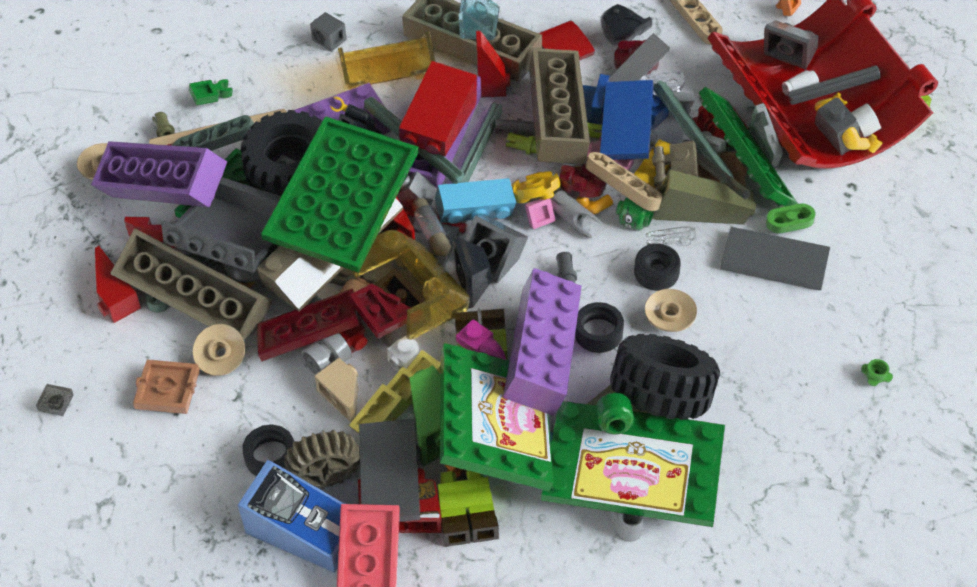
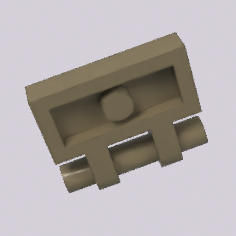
(681, 157)

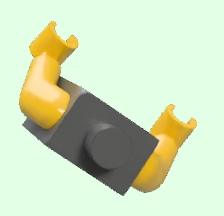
(841, 126)

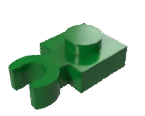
(207, 92)

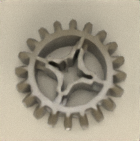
(323, 458)

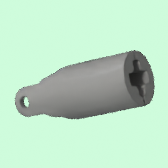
(571, 211)

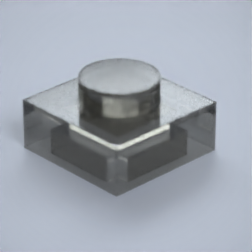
(54, 399)

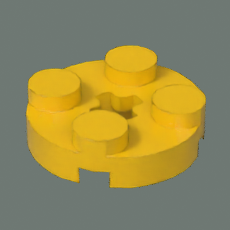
(537, 185)

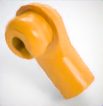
(595, 206)

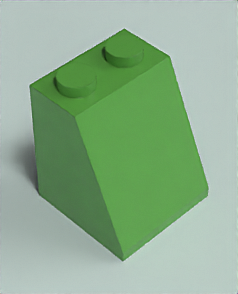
(426, 410)

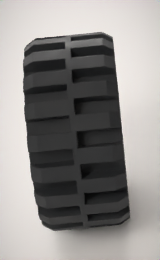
(270, 137)
(665, 376)

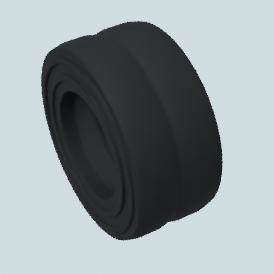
(657, 254)

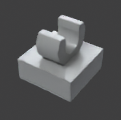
(685, 99)

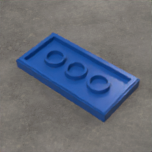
(627, 119)

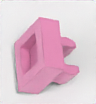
(539, 213)

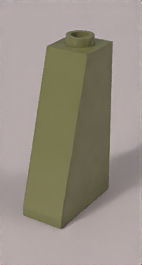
(701, 200)

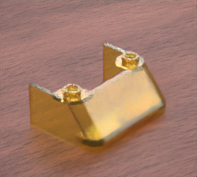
(385, 62)
(439, 288)

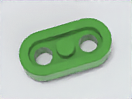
(790, 218)

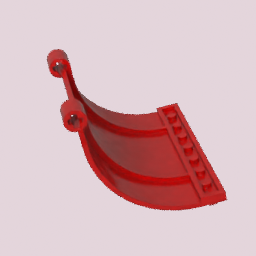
(845, 45)

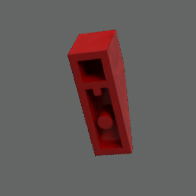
(490, 69)
(115, 295)

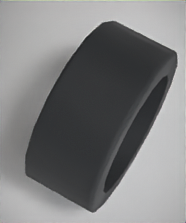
(601, 311)
(261, 435)

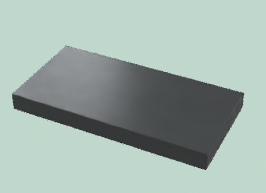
(775, 258)
(390, 466)

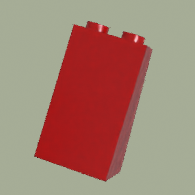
(439, 108)

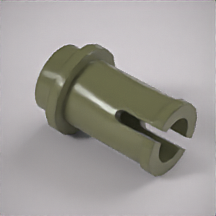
(162, 124)

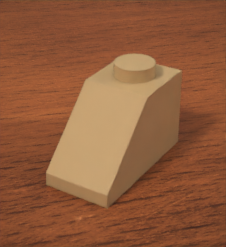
(339, 387)

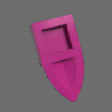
(479, 339)

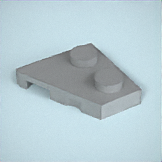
(764, 134)

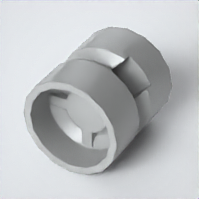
(322, 354)

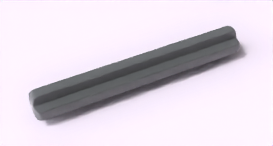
(834, 85)

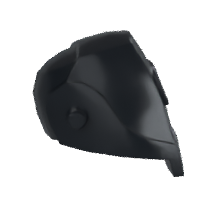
(623, 24)

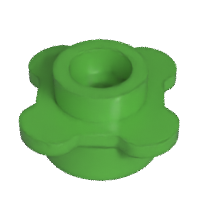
(877, 366)

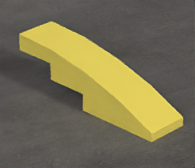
(396, 397)

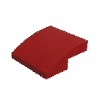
(567, 37)

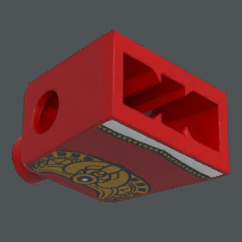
(429, 509)

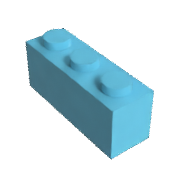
(468, 199)

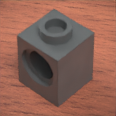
(328, 31)

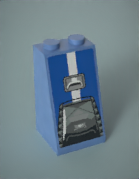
(292, 516)

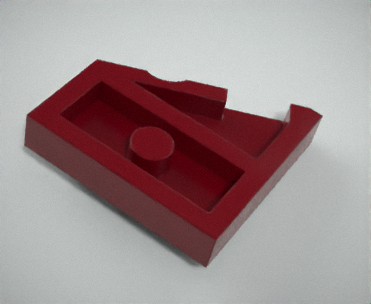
(379, 309)

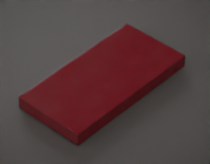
(306, 326)

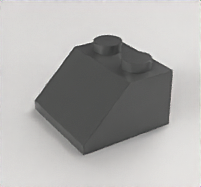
(789, 43)
(500, 242)

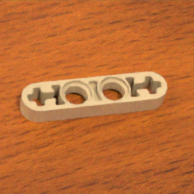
(698, 11)
(624, 181)

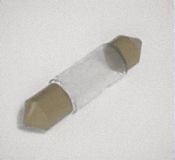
(431, 227)

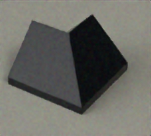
(471, 269)

